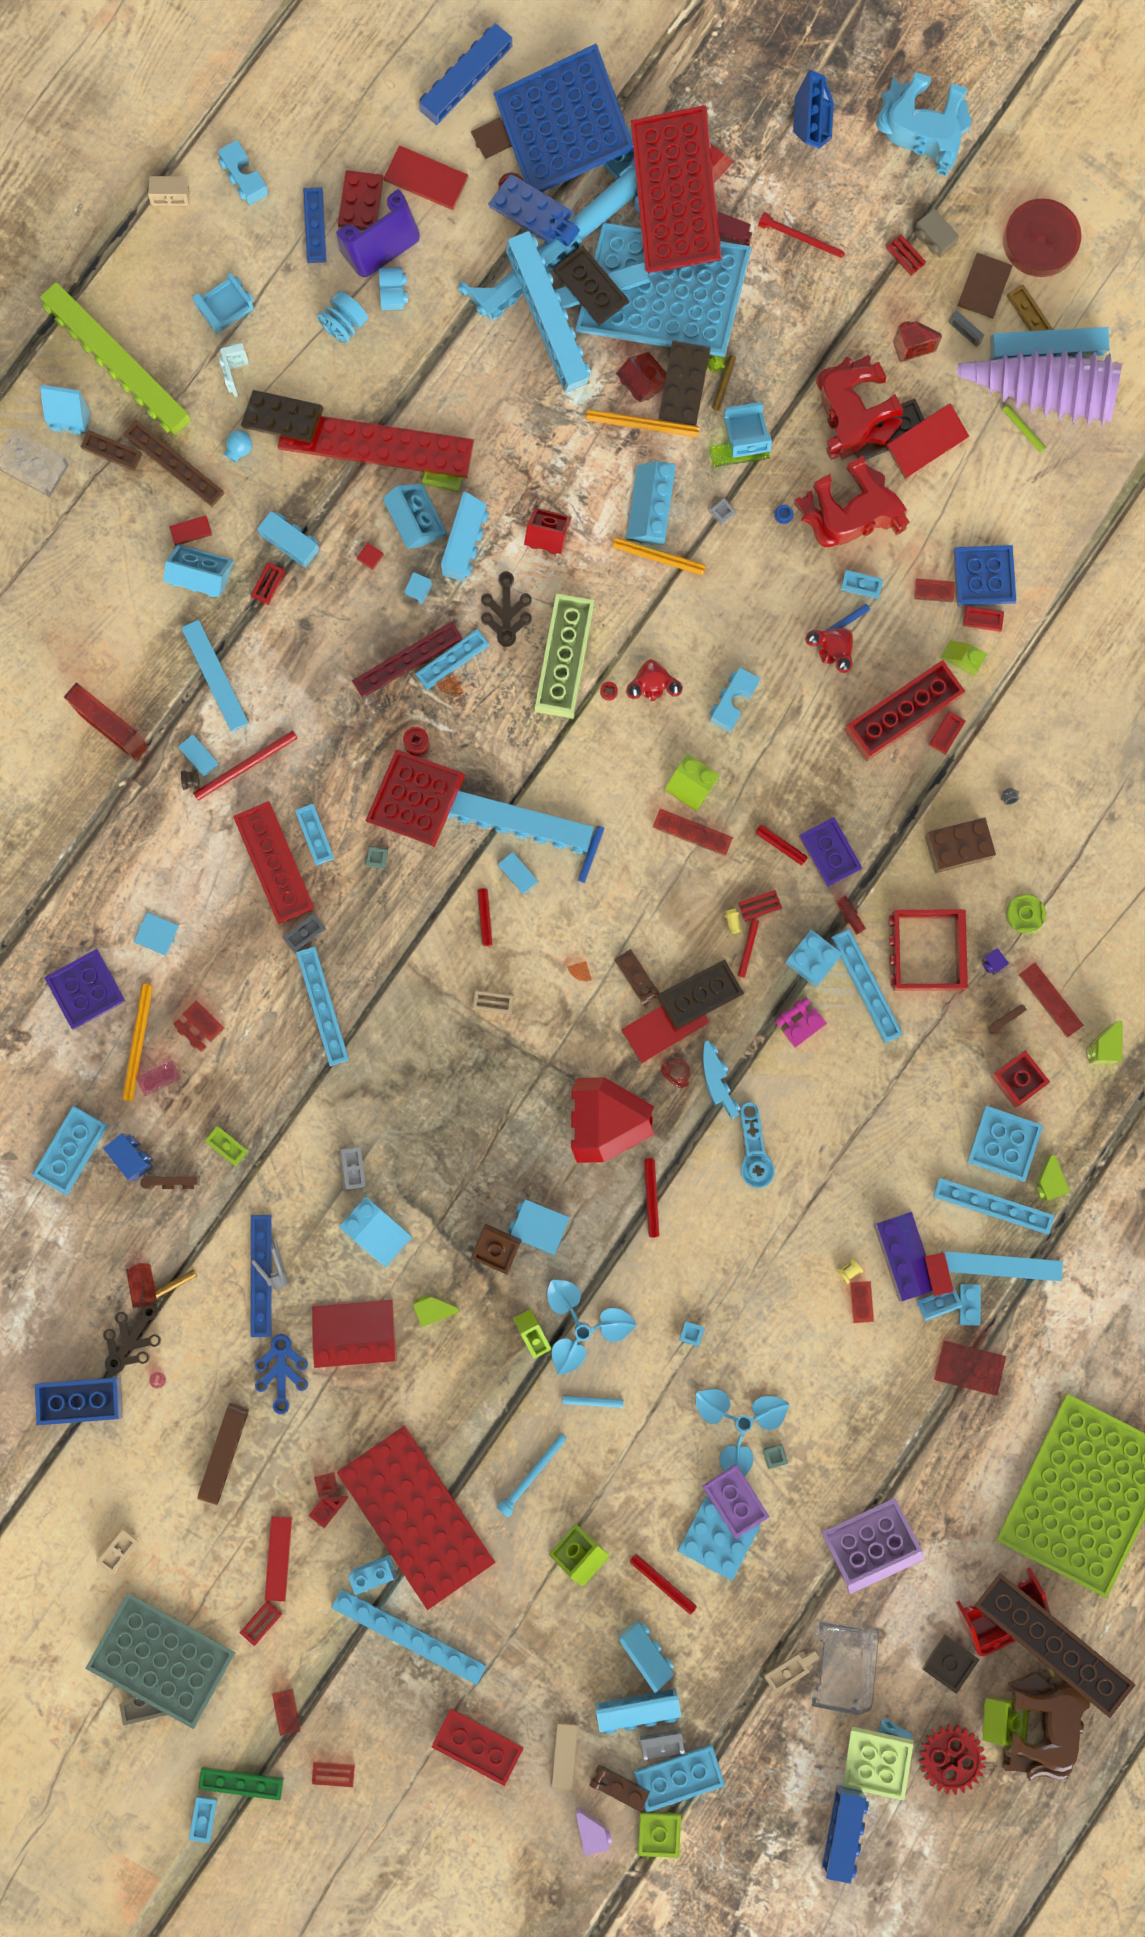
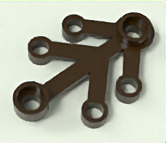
(506, 613)
(129, 1341)

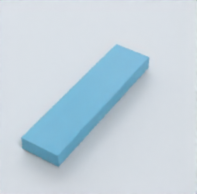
(452, 659)

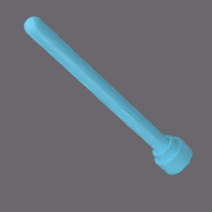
(507, 1505)

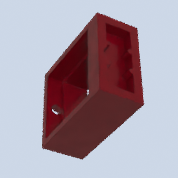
(734, 230)

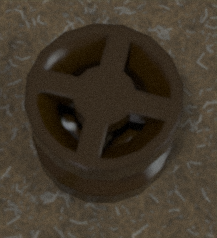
(190, 779)

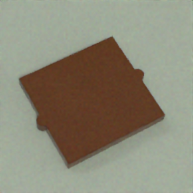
(491, 138)

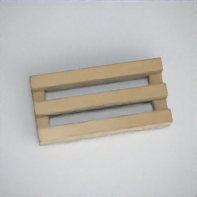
(491, 1002)

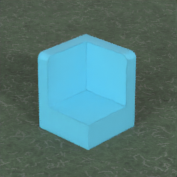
(418, 587)

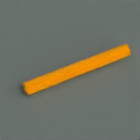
(659, 556)

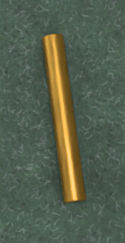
(724, 382)
(175, 1283)

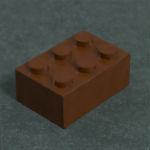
(960, 845)

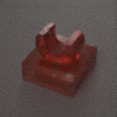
(326, 1484)

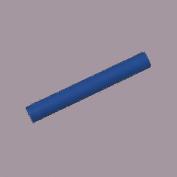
(850, 618)
(591, 853)

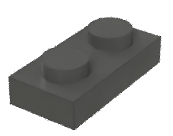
(304, 933)

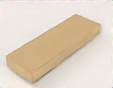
(564, 1756)

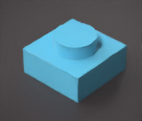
(691, 1333)

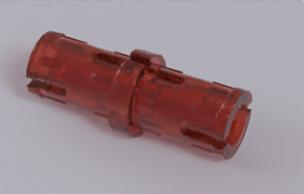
(850, 915)

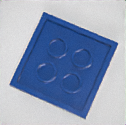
(985, 575)

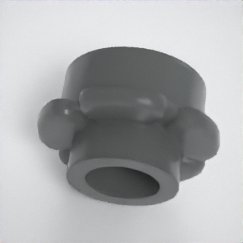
(1010, 796)

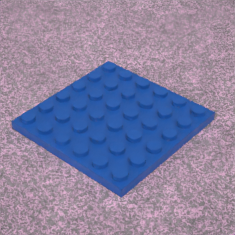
(564, 119)

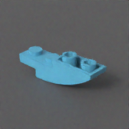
(713, 1073)

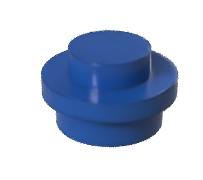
(783, 514)

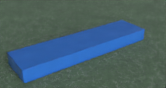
(314, 225)

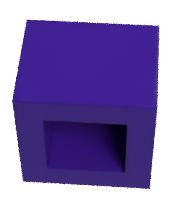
(994, 961)

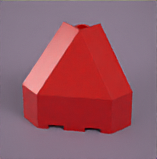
(607, 1120)

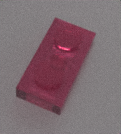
(158, 1078)

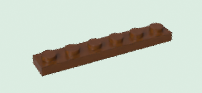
(173, 463)

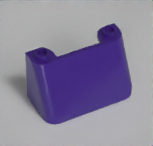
(382, 240)

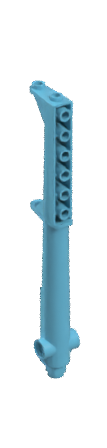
(507, 292)

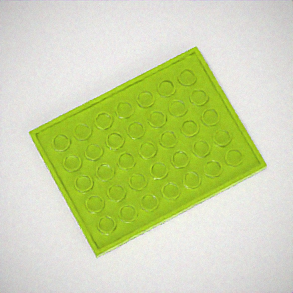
(1081, 1497)

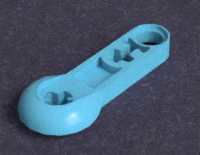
(755, 1152)

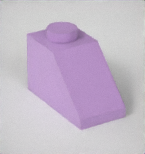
(592, 1833)

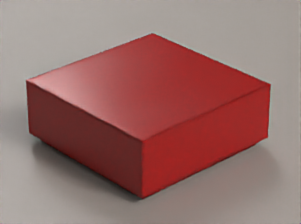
(370, 556)

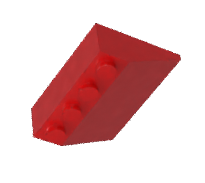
(353, 1333)

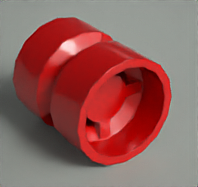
(416, 741)

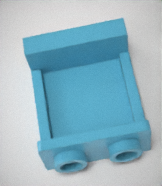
(224, 304)
(747, 429)
(538, 1226)
(372, 1574)

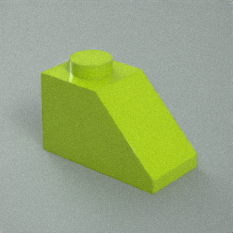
(964, 656)
(1051, 1180)
(432, 1310)
(532, 1333)

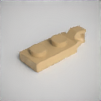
(791, 1670)

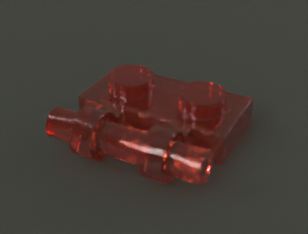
(203, 1021)

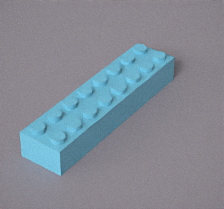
(547, 311)

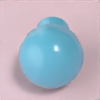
(238, 445)

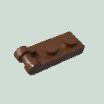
(636, 976)
(170, 1182)
(620, 1788)

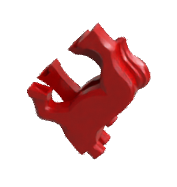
(847, 412)
(869, 510)

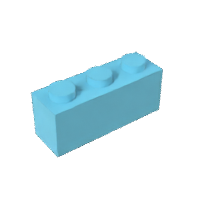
(288, 538)

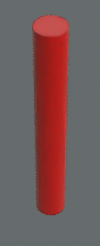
(748, 948)

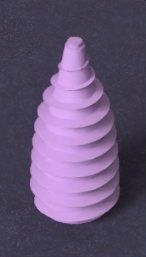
(1052, 383)

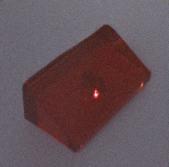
(141, 1285)

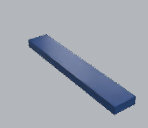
(260, 1292)

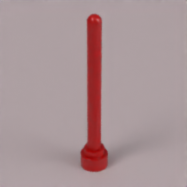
(767, 222)

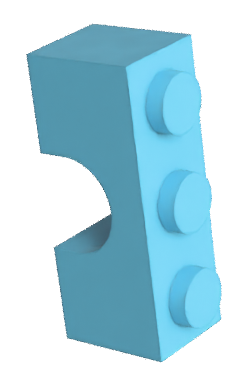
(250, 186)
(742, 684)

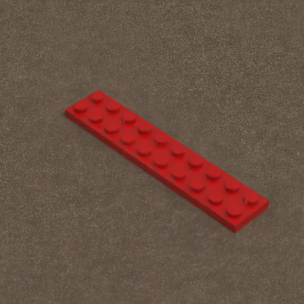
(387, 446)

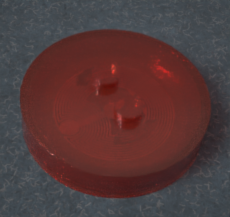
(1042, 237)

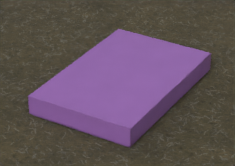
(735, 1501)

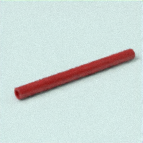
(245, 765)

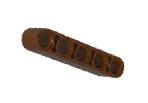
(223, 1453)

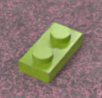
(226, 1146)

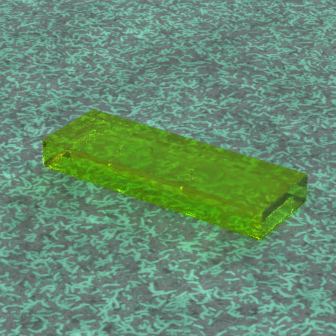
(722, 456)

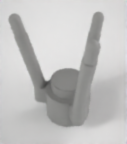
(278, 1277)

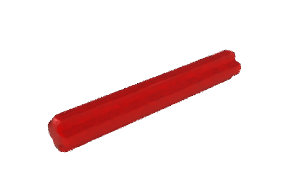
(651, 1198)
(663, 1584)

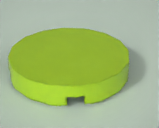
(1025, 913)

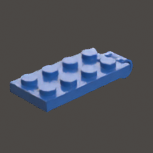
(534, 211)

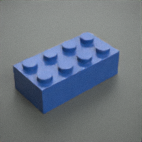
(78, 1401)
(844, 1834)

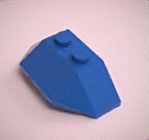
(813, 111)

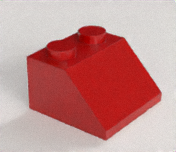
(547, 531)

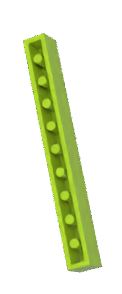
(115, 359)

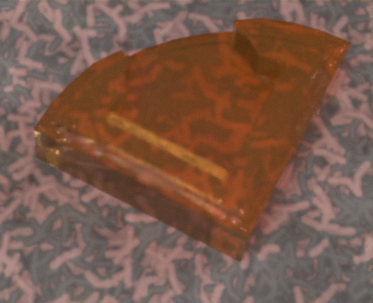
(450, 686)
(580, 971)

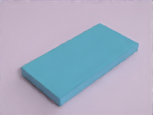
(70, 1150)
(680, 1777)

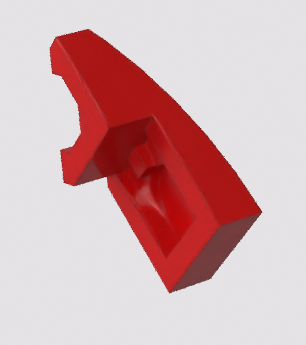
(326, 1510)

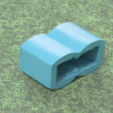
(392, 288)

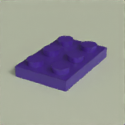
(830, 852)

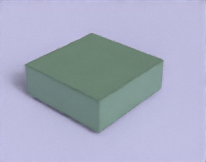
(376, 857)
(775, 1456)

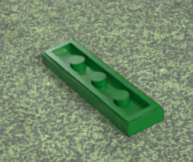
(241, 1783)

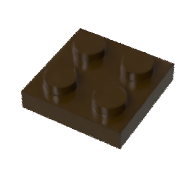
(950, 1664)

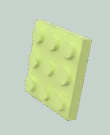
(878, 1763)

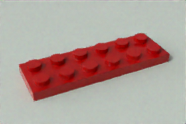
(273, 862)

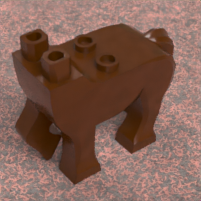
(1061, 1725)

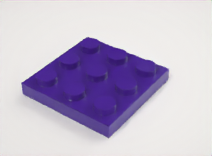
(85, 989)

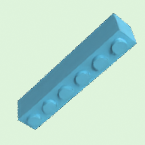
(1072, 340)

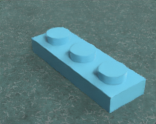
(314, 834)

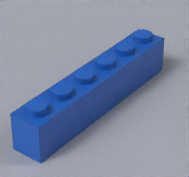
(465, 73)

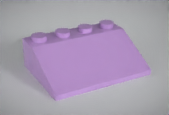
(873, 1545)

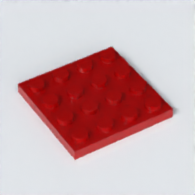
(415, 798)

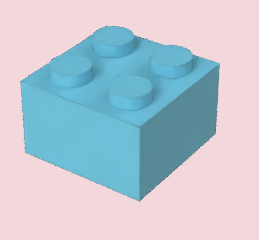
(813, 958)

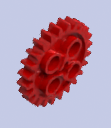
(962, 1775)

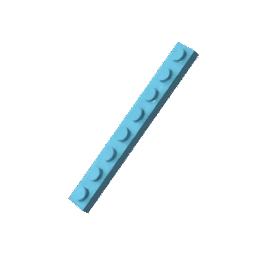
(409, 1636)

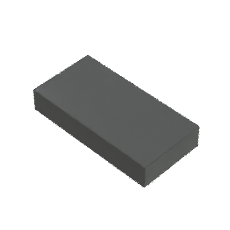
(966, 328)

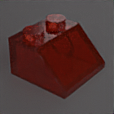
(915, 340)
(642, 376)

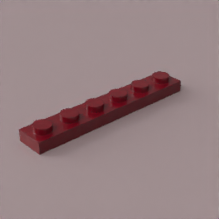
(407, 659)

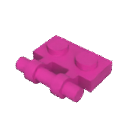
(804, 1027)

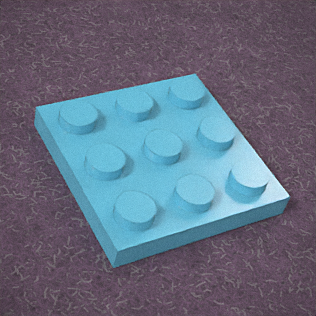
(1004, 1143)
(713, 1544)

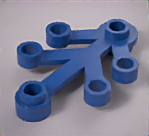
(281, 1370)

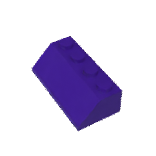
(904, 1256)

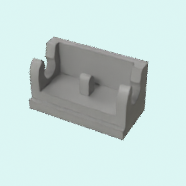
(351, 1168)
(662, 1744)

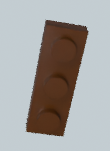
(111, 450)

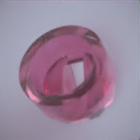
(161, 1382)

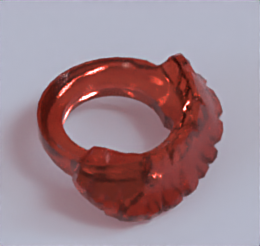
(681, 1082)

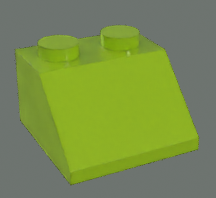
(692, 782)
(1107, 1045)
(579, 1555)
(1001, 1719)

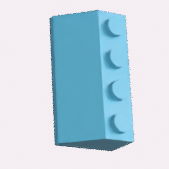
(651, 502)
(464, 538)
(638, 1710)

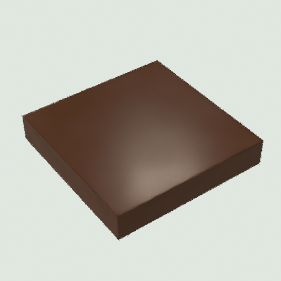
(496, 1249)

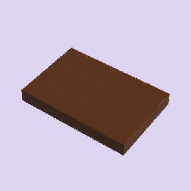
(985, 285)

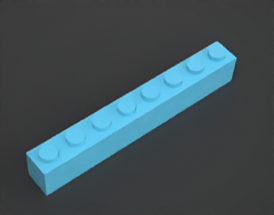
(521, 822)

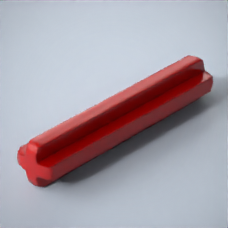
(781, 845)
(485, 921)

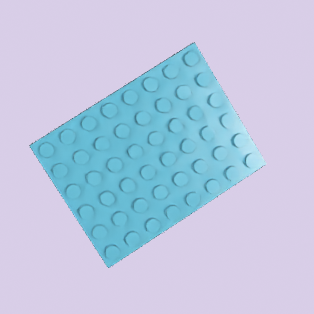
(677, 304)

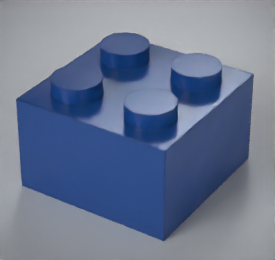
(128, 1156)

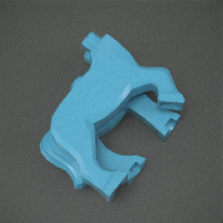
(925, 129)

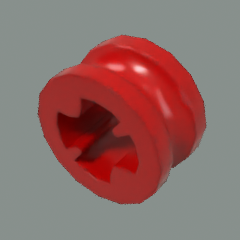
(608, 697)

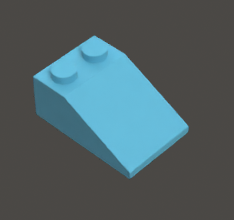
(65, 409)
(375, 1231)

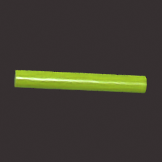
(1024, 428)

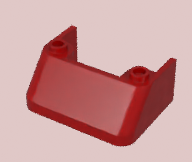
(984, 1633)

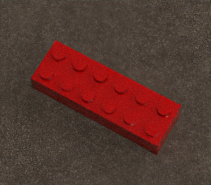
(904, 710)

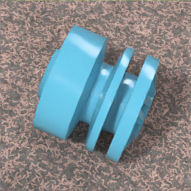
(342, 317)

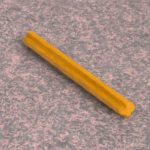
(642, 423)
(137, 1042)

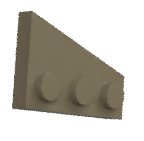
(136, 1710)

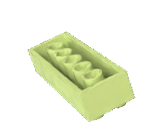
(564, 656)

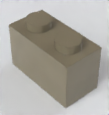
(936, 233)

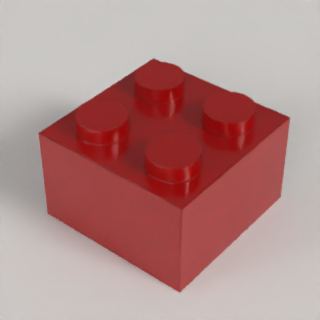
(1020, 1079)

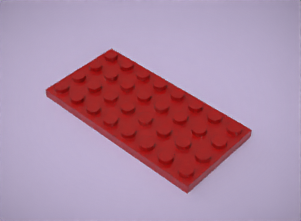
(676, 189)
(416, 1517)

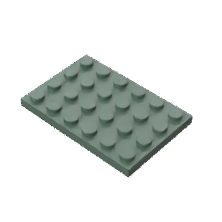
(160, 1660)

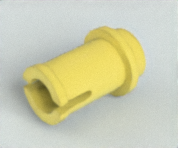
(733, 921)

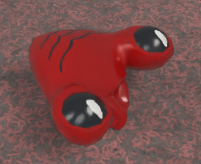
(835, 647)
(651, 681)

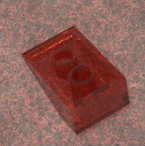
(970, 1368)

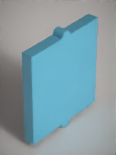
(156, 934)

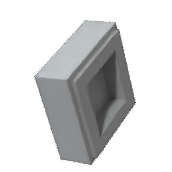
(722, 511)

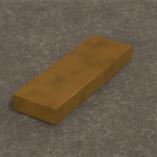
(1028, 309)

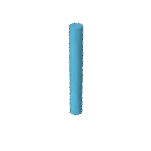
(593, 1401)

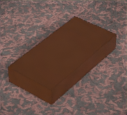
(1006, 1018)

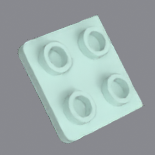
(232, 357)

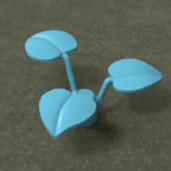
(567, 1354)
(768, 1410)

